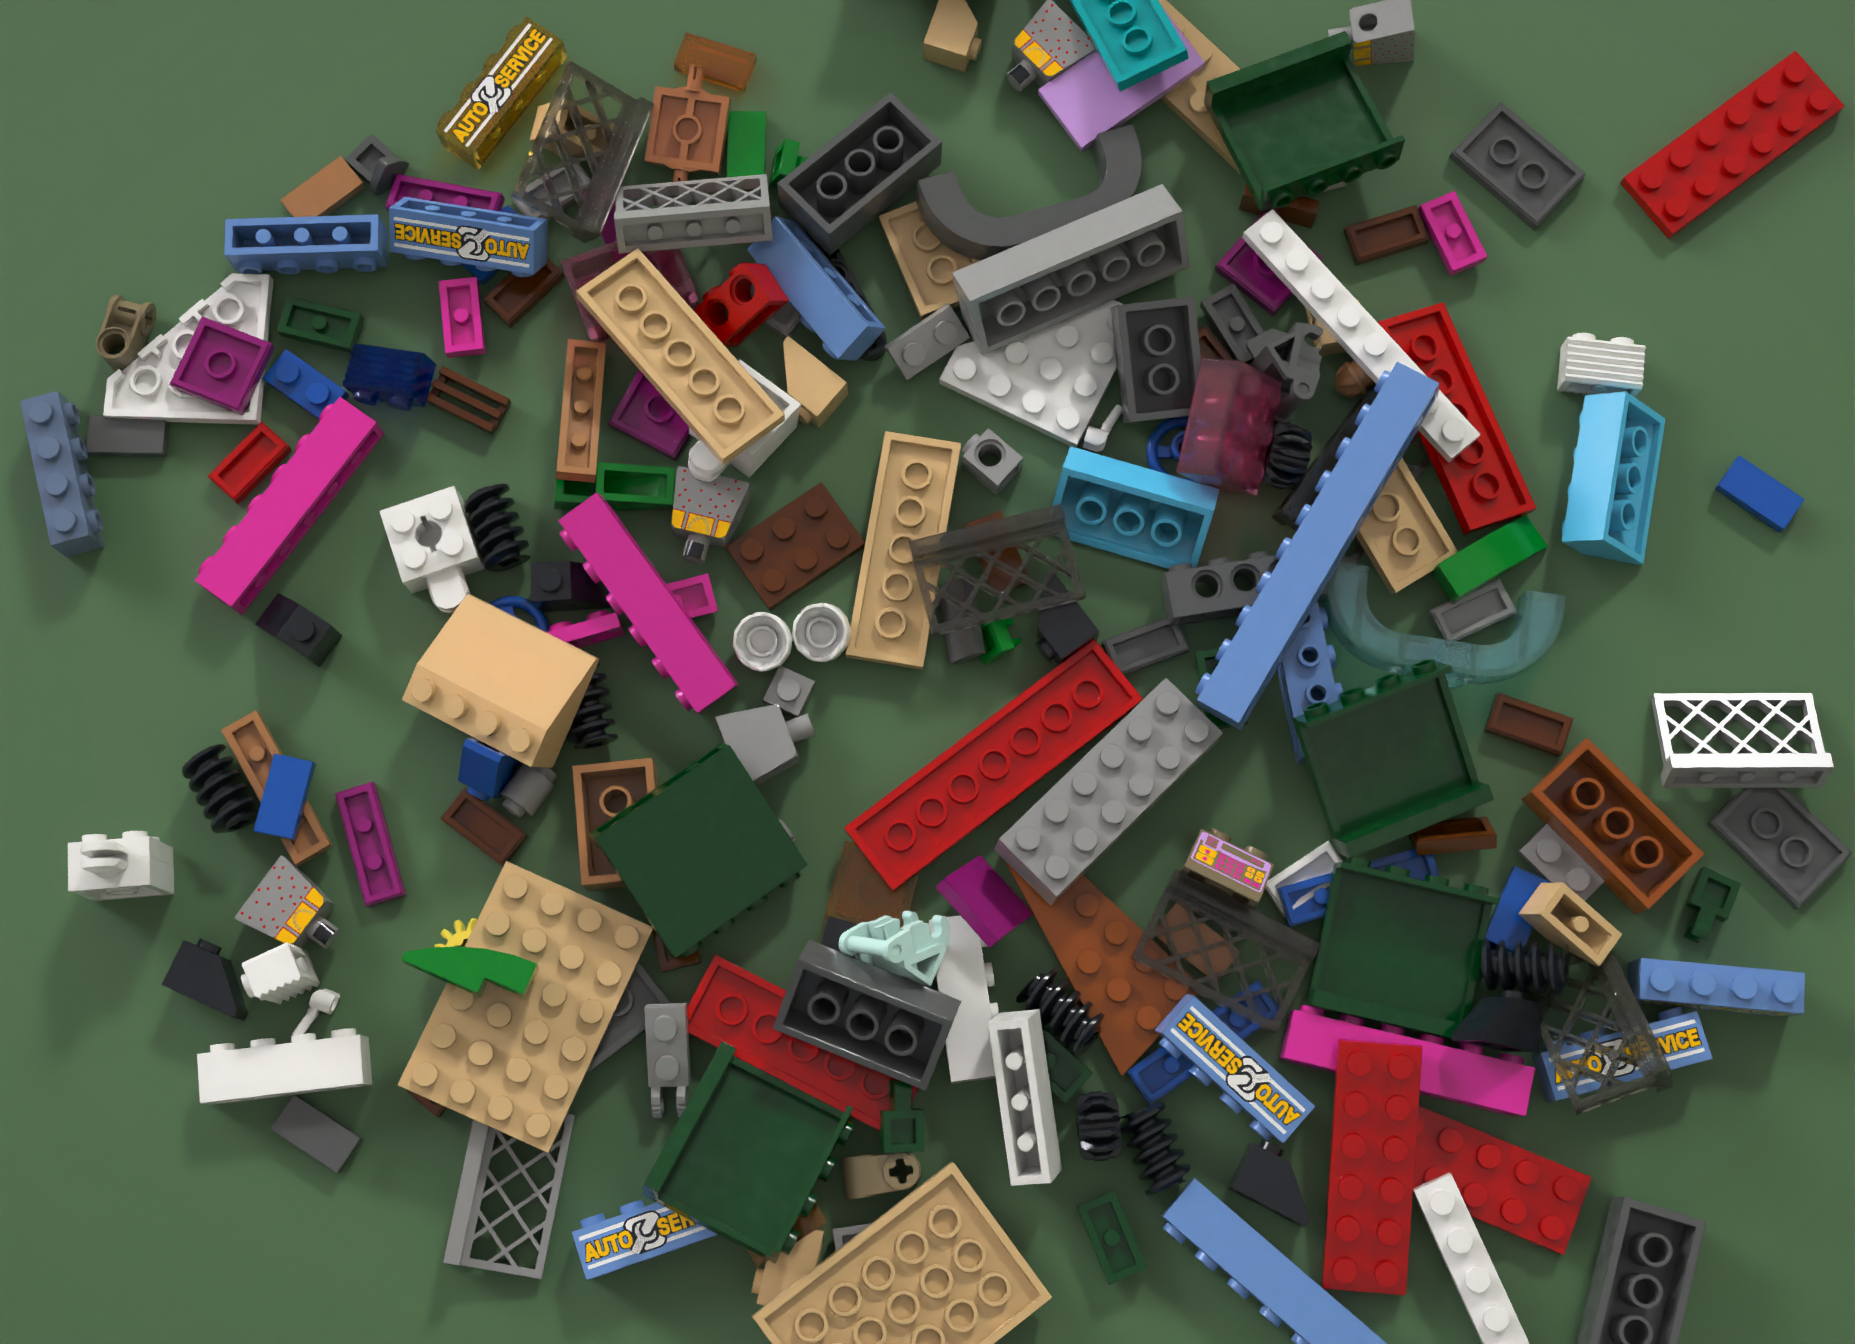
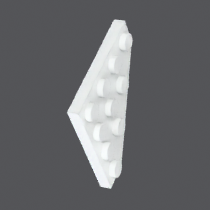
(1043, 379)
(144, 386)

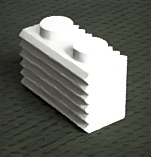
(1600, 365)
(279, 974)

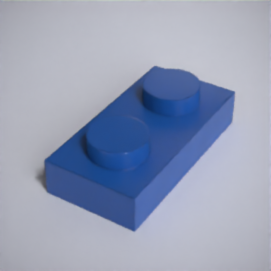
(303, 384)

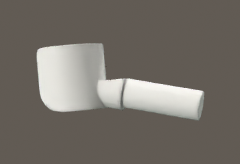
(1096, 438)
(321, 1000)

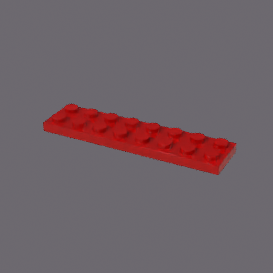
(993, 765)

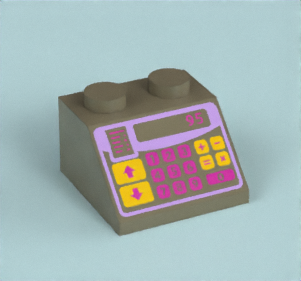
(1228, 868)

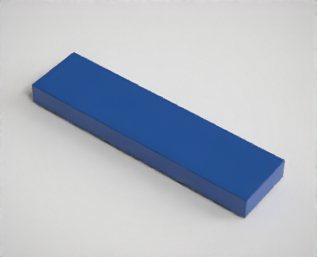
(1314, 907)
(1162, 1072)

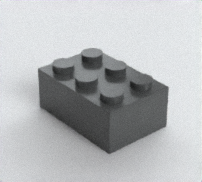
(1156, 357)

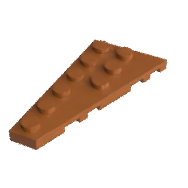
(1094, 951)

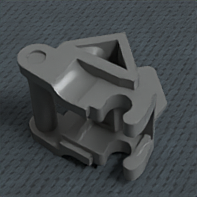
(1290, 362)

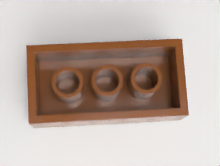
(1613, 826)

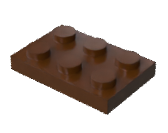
(795, 546)

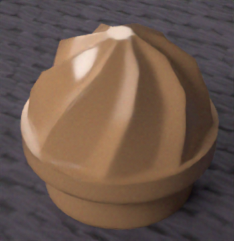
(1352, 380)

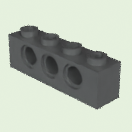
(1186, 606)

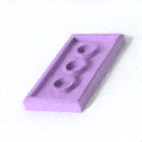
(1090, 103)

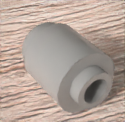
(527, 790)

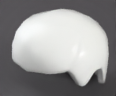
(821, 632)
(762, 641)

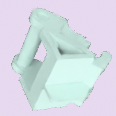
(903, 950)

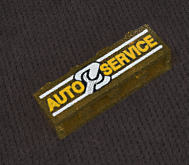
(501, 92)

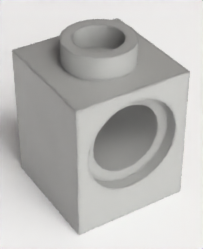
(996, 476)

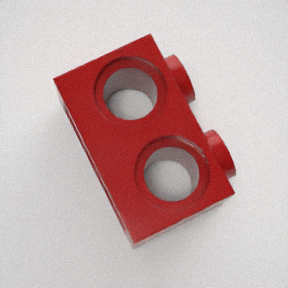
(744, 312)

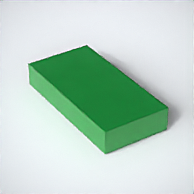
(746, 143)

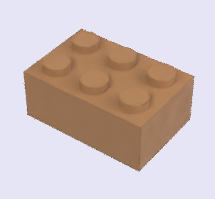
(601, 794)

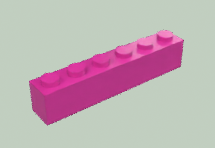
(289, 505)
(648, 603)
(1446, 1072)

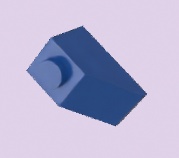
(485, 769)

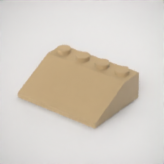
(502, 682)

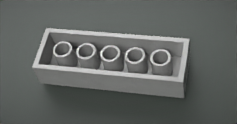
(1072, 269)
(1107, 791)

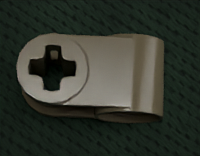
(125, 325)
(873, 1176)

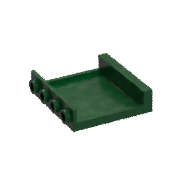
(1300, 123)
(1389, 759)
(699, 850)
(1399, 947)
(748, 1156)

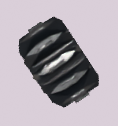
(1287, 456)
(1098, 1126)

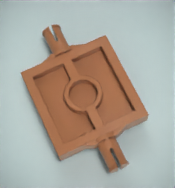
(688, 128)

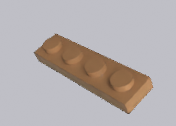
(581, 411)
(255, 750)

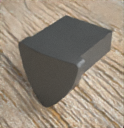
(376, 164)

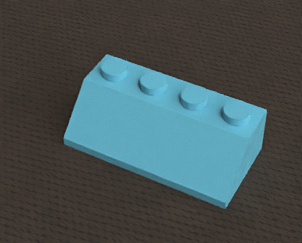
(1613, 478)
(1134, 509)

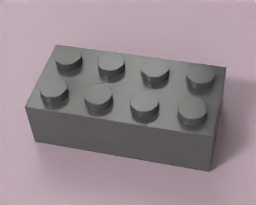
(859, 173)
(866, 1014)
(1641, 1275)

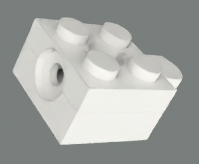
(706, 466)
(434, 546)
(120, 867)

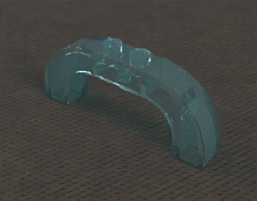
(1359, 632)

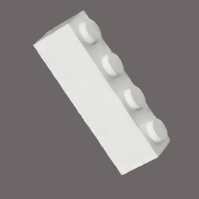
(966, 979)
(285, 1068)
(1025, 1097)

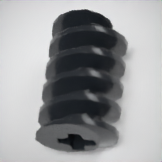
(494, 528)
(589, 722)
(217, 790)
(1525, 967)
(1062, 1012)
(1155, 1148)

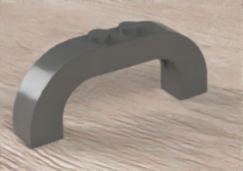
(982, 236)

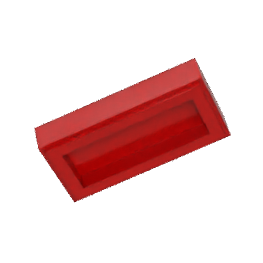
(249, 462)

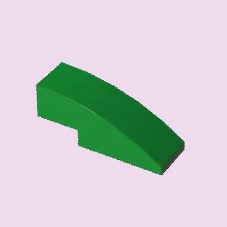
(622, 487)
(1488, 558)
(474, 967)

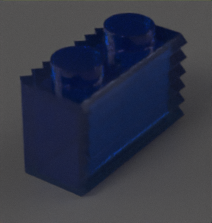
(389, 376)

